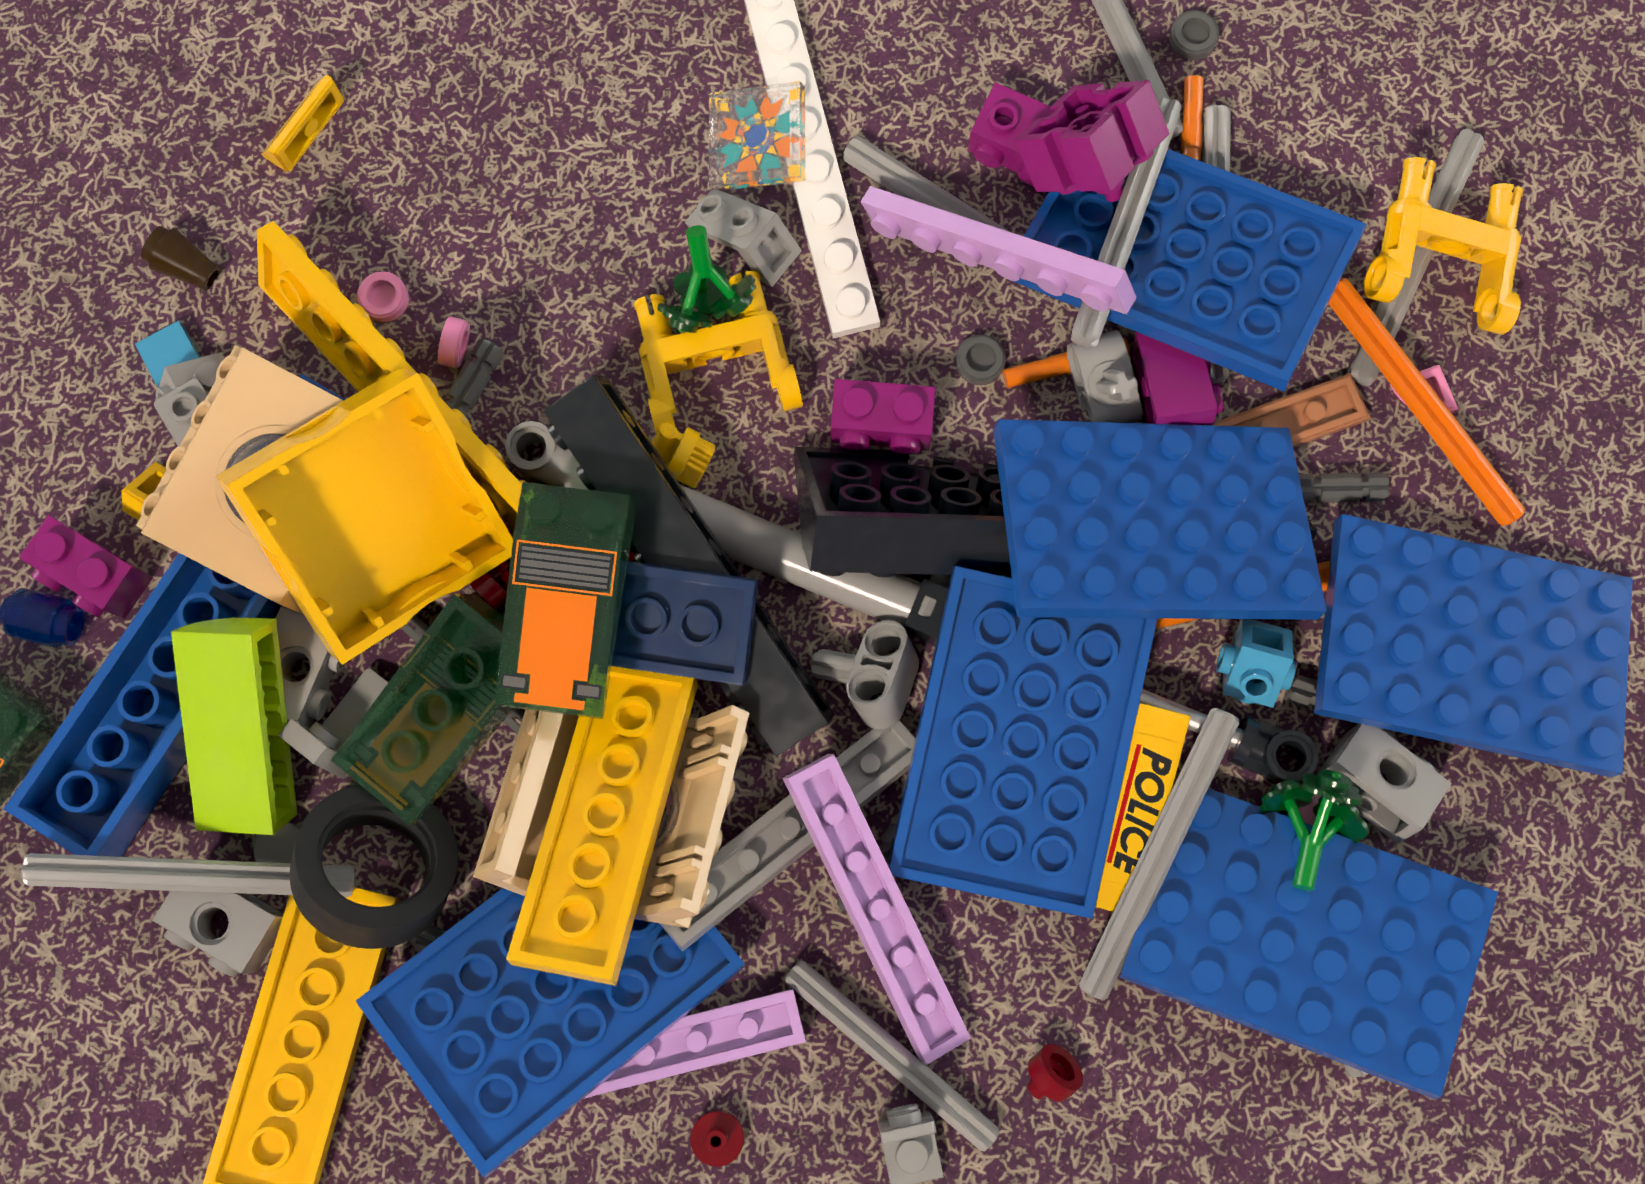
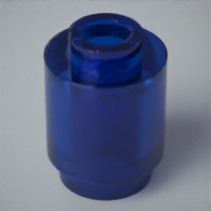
(41, 618)

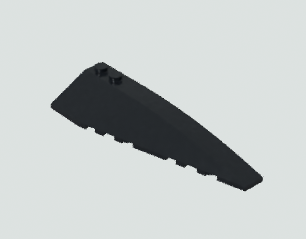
(897, 517)

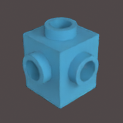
(1257, 663)

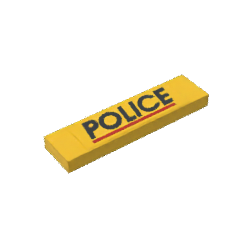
(1143, 794)

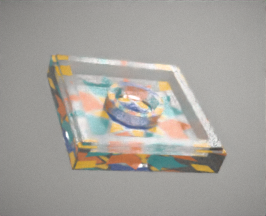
(757, 136)

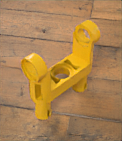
(1492, 244)
(670, 353)

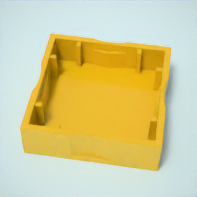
(369, 513)

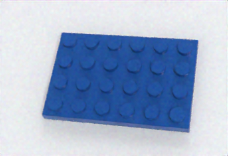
(1216, 264)
(1155, 521)
(1475, 646)
(1020, 749)
(1354, 971)
(521, 1046)

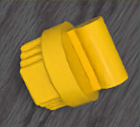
(683, 453)

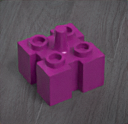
(1093, 138)

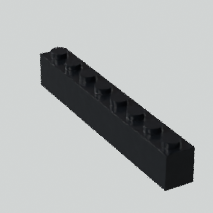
(671, 533)

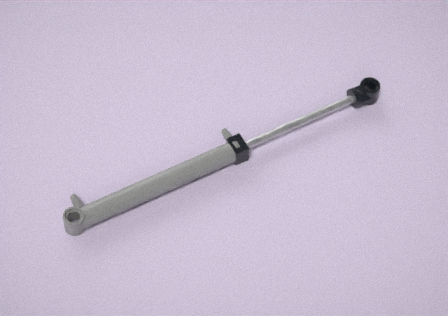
(894, 598)

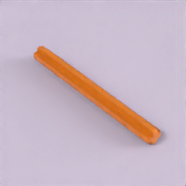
(1425, 404)

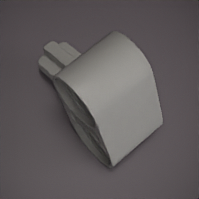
(1105, 380)
(874, 673)

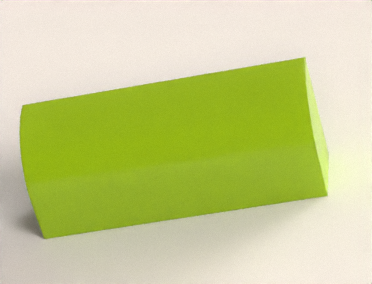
(232, 725)

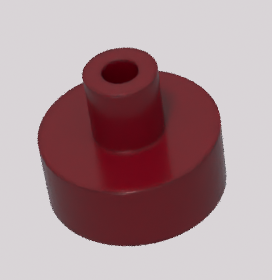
(490, 587)
(1054, 1074)
(719, 1124)

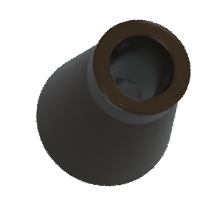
(178, 258)

